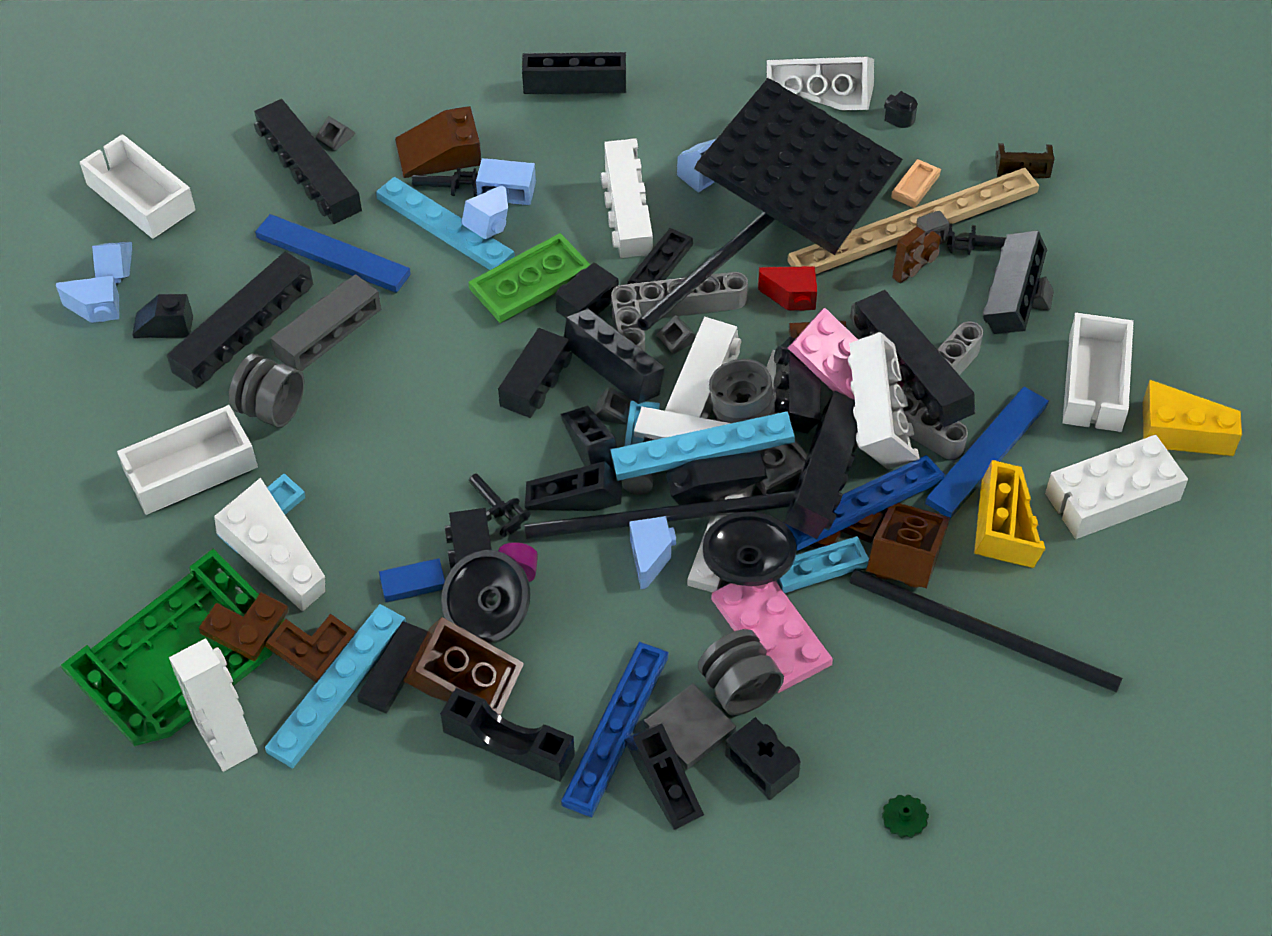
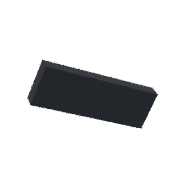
(662, 258)
(389, 673)

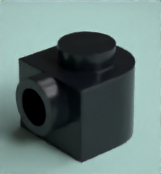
(900, 110)

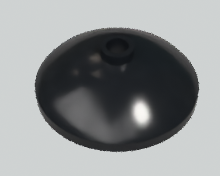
(749, 548)
(473, 585)

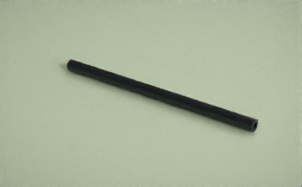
(696, 278)
(672, 513)
(986, 630)

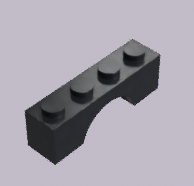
(537, 749)

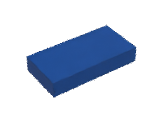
(412, 580)

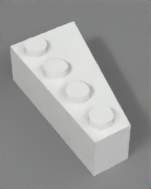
(626, 199)
(712, 347)
(880, 402)
(268, 541)
(213, 703)

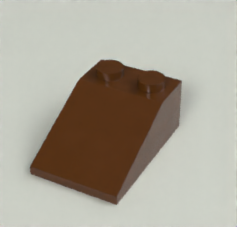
(440, 144)
(907, 545)
(461, 660)

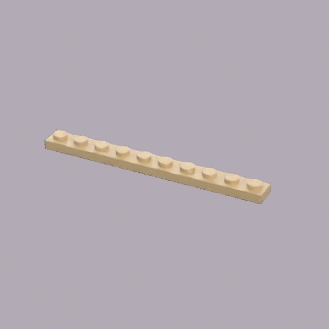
(889, 230)

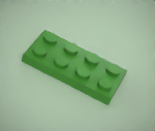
(528, 277)

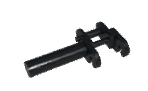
(447, 181)
(973, 240)
(500, 508)

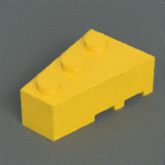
(1190, 421)
(1005, 518)

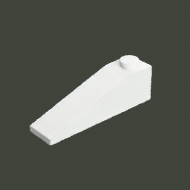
(829, 81)

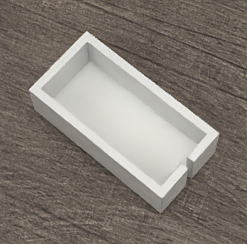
(138, 186)
(1098, 372)
(187, 459)
(1116, 486)

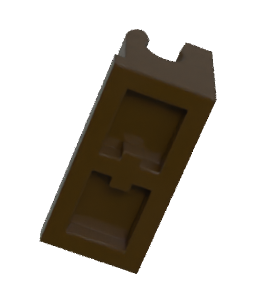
(1037, 164)

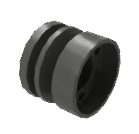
(266, 390)
(741, 391)
(740, 672)

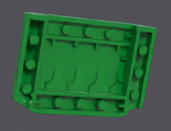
(131, 668)

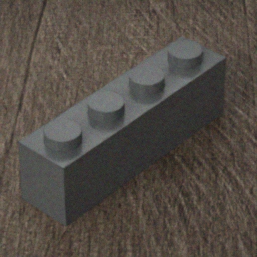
(326, 323)

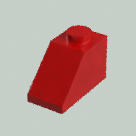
(789, 286)

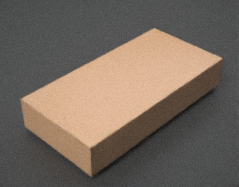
(916, 183)

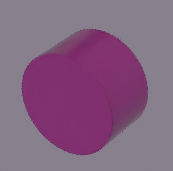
(524, 555)

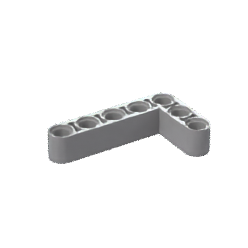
(715, 294)
(950, 441)

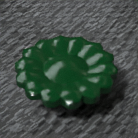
(905, 816)

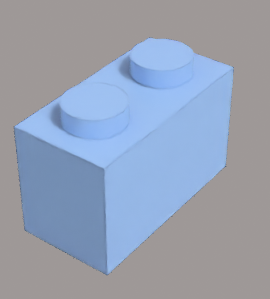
(516, 176)

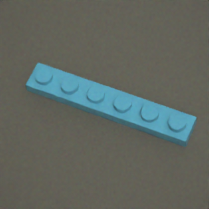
(442, 224)
(702, 444)
(334, 687)

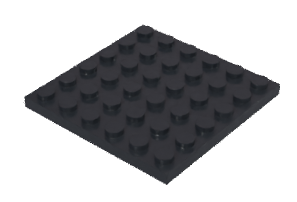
(799, 165)

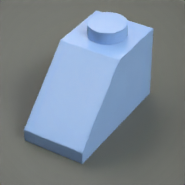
(686, 164)
(486, 212)
(112, 260)
(91, 298)
(651, 547)

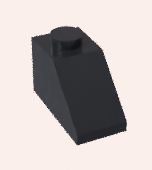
(164, 317)

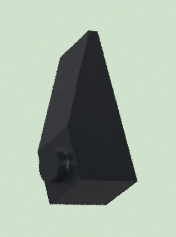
(589, 436)
(715, 477)
(575, 490)
(664, 775)

